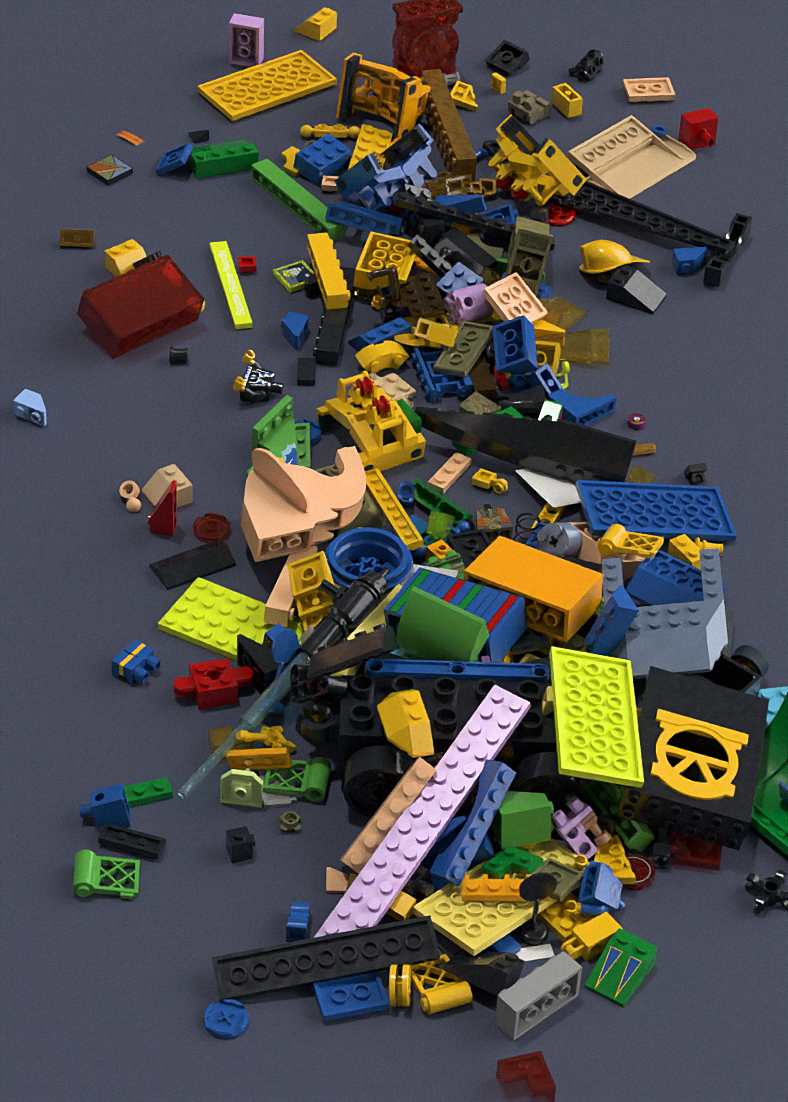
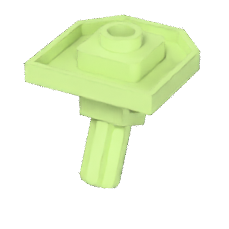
(241, 788)

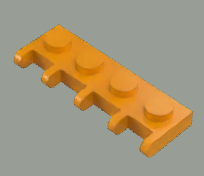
(492, 889)

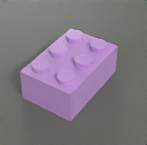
(246, 40)

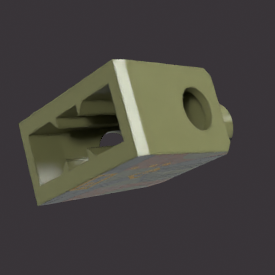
(494, 522)

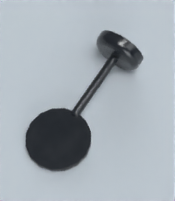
(534, 889)

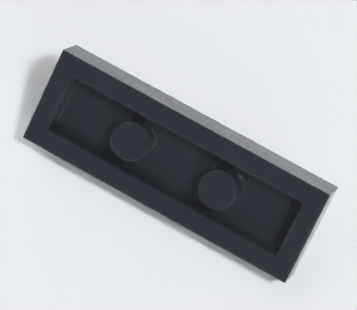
(132, 841)

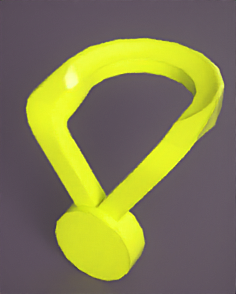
(565, 366)

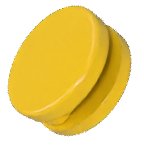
(400, 986)

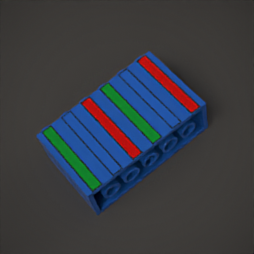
(501, 610)

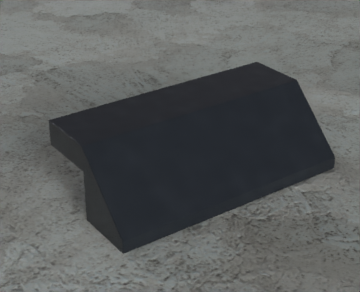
(465, 251)

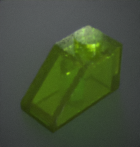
(439, 525)

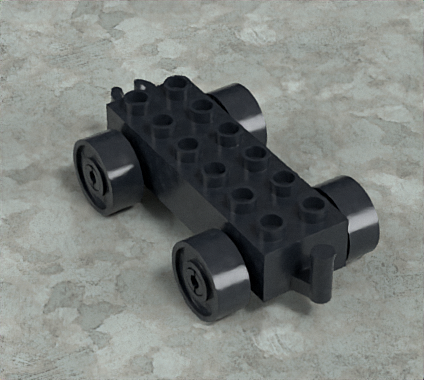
(376, 765)

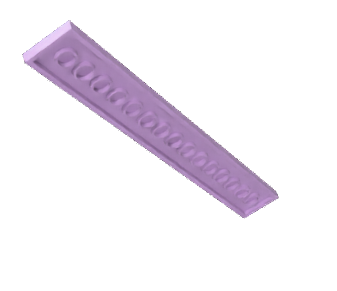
(428, 814)

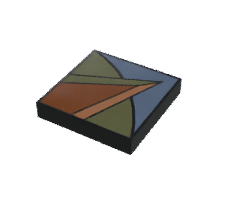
(109, 169)

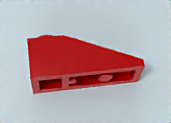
(164, 515)

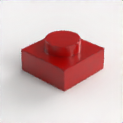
(247, 264)
(500, 379)

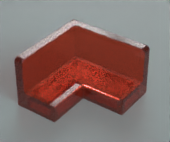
(528, 1067)

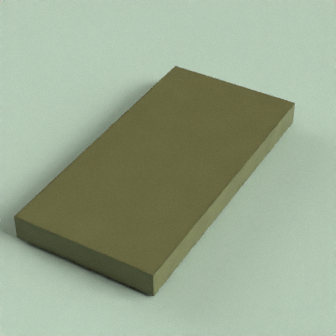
(466, 350)

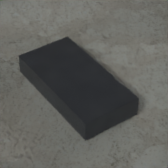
(306, 371)

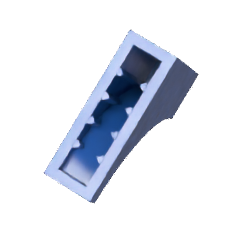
(582, 409)

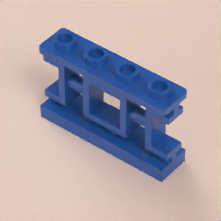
(443, 382)

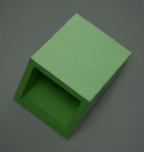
(523, 819)

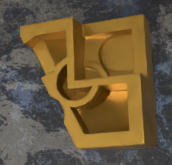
(485, 187)

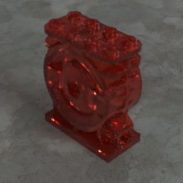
(419, 36)

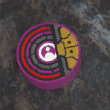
(636, 421)

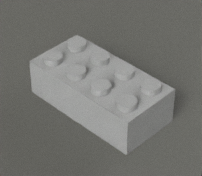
(538, 995)

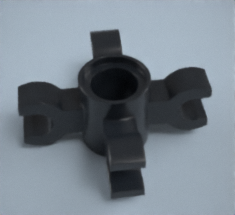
(769, 890)

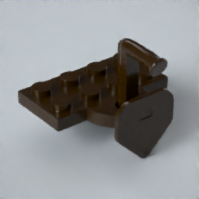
(416, 296)

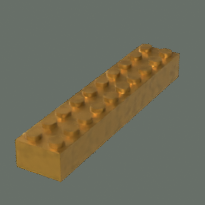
(448, 126)

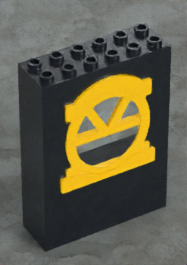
(706, 721)

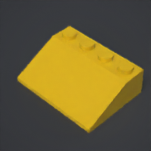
(383, 252)

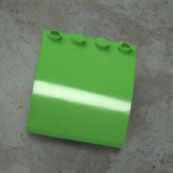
(439, 630)

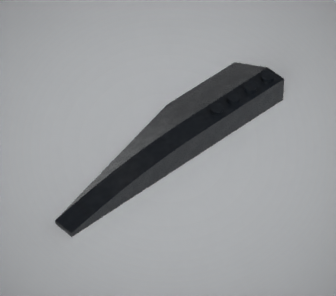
(540, 445)

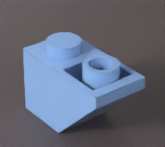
(30, 407)

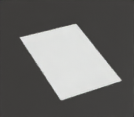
(553, 489)

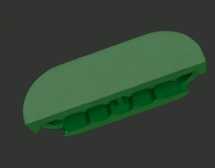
(436, 502)

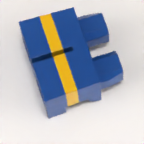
(135, 662)

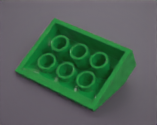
(222, 158)

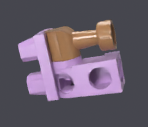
(575, 824)

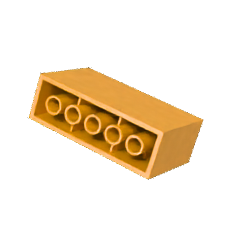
(555, 591)

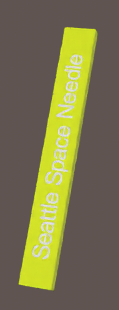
(230, 285)

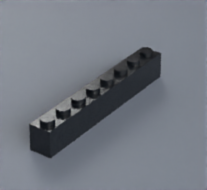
(333, 327)

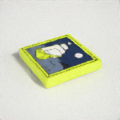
(293, 275)

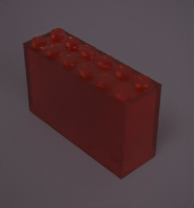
(140, 306)

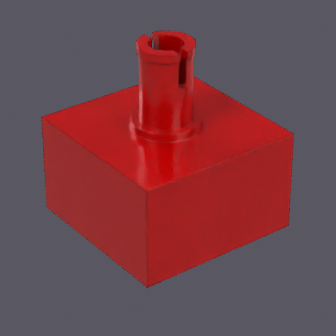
(698, 128)

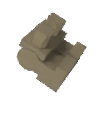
(528, 106)

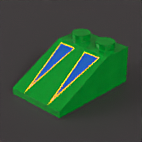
(622, 967)

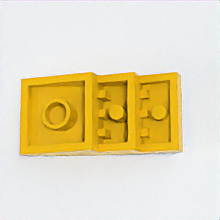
(305, 580)

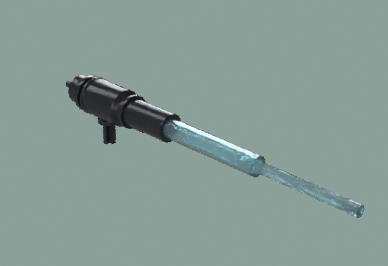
(344, 616)

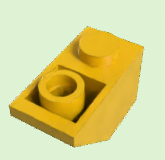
(436, 332)

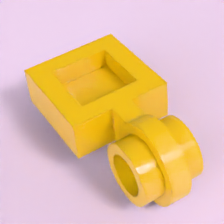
(486, 479)

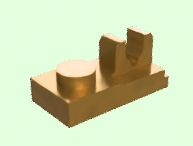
(77, 237)

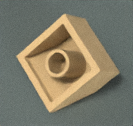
(160, 482)

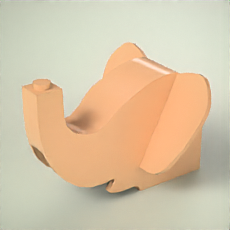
(295, 506)

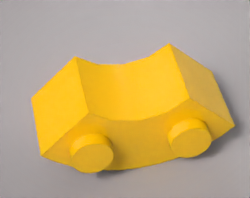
(382, 356)

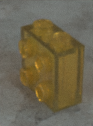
(450, 185)

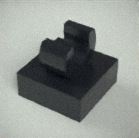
(696, 470)

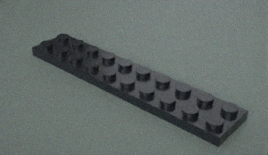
(470, 546)
(325, 958)

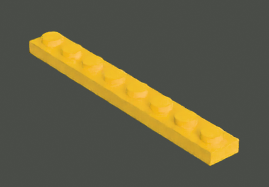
(392, 509)

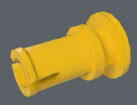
(704, 545)

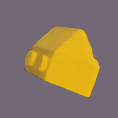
(407, 722)

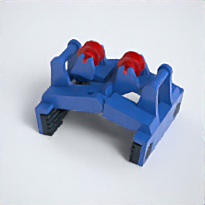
(366, 180)

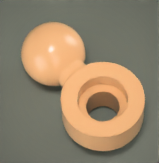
(133, 504)

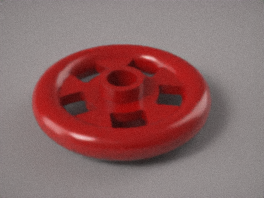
(558, 212)

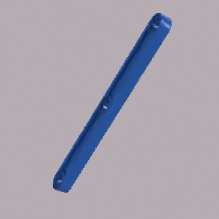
(470, 670)

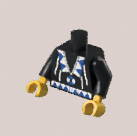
(257, 381)

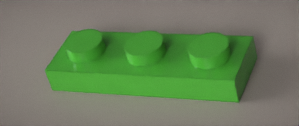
(303, 438)

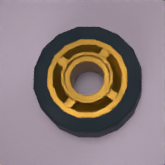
(751, 659)

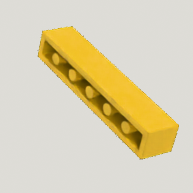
(328, 271)

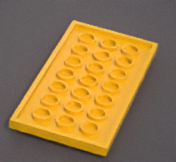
(266, 85)

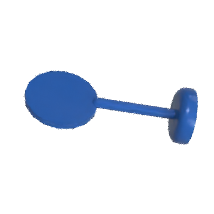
(283, 651)

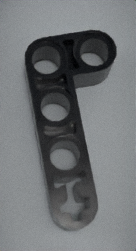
(305, 689)

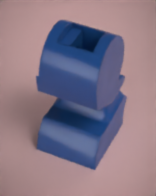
(298, 922)

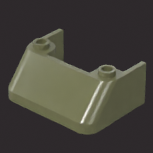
(369, 515)

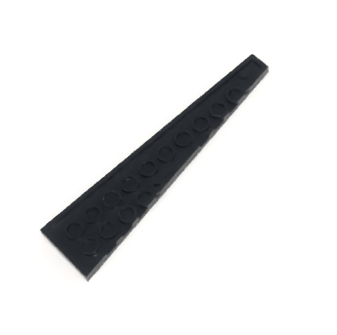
(623, 210)

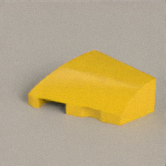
(410, 339)

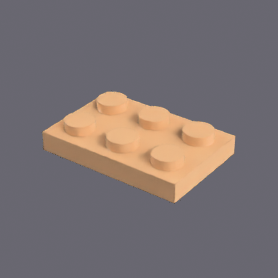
(648, 89)

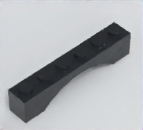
(720, 264)

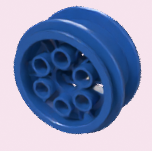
(368, 550)

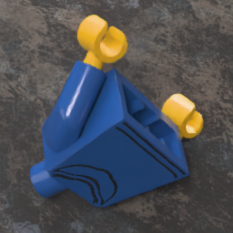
(598, 891)

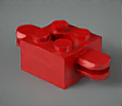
(213, 683)

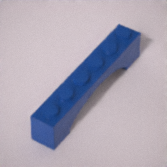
(455, 860)

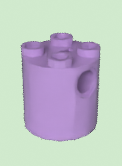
(467, 304)

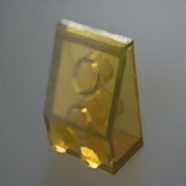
(561, 312)

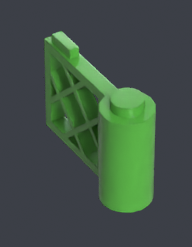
(312, 785)
(88, 870)

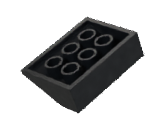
(353, 652)

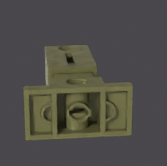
(529, 251)

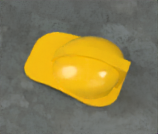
(604, 255)

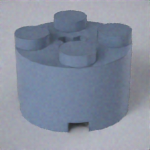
(560, 539)

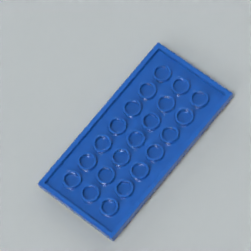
(656, 509)

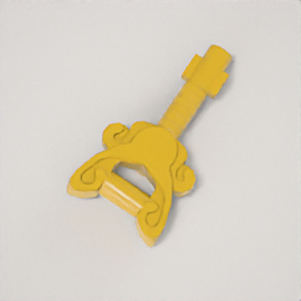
(269, 736)

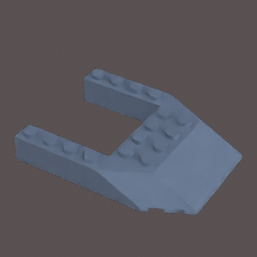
(674, 635)

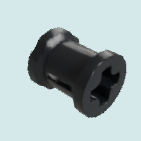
(178, 354)

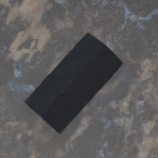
(193, 564)

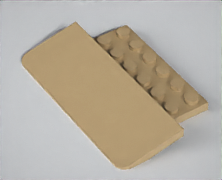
(630, 157)

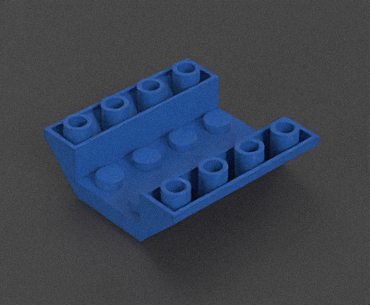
(666, 581)

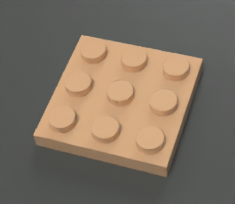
(513, 299)

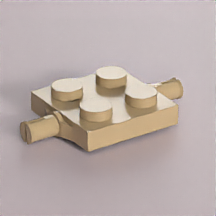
(394, 387)

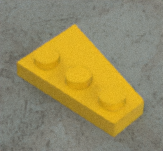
(614, 856)

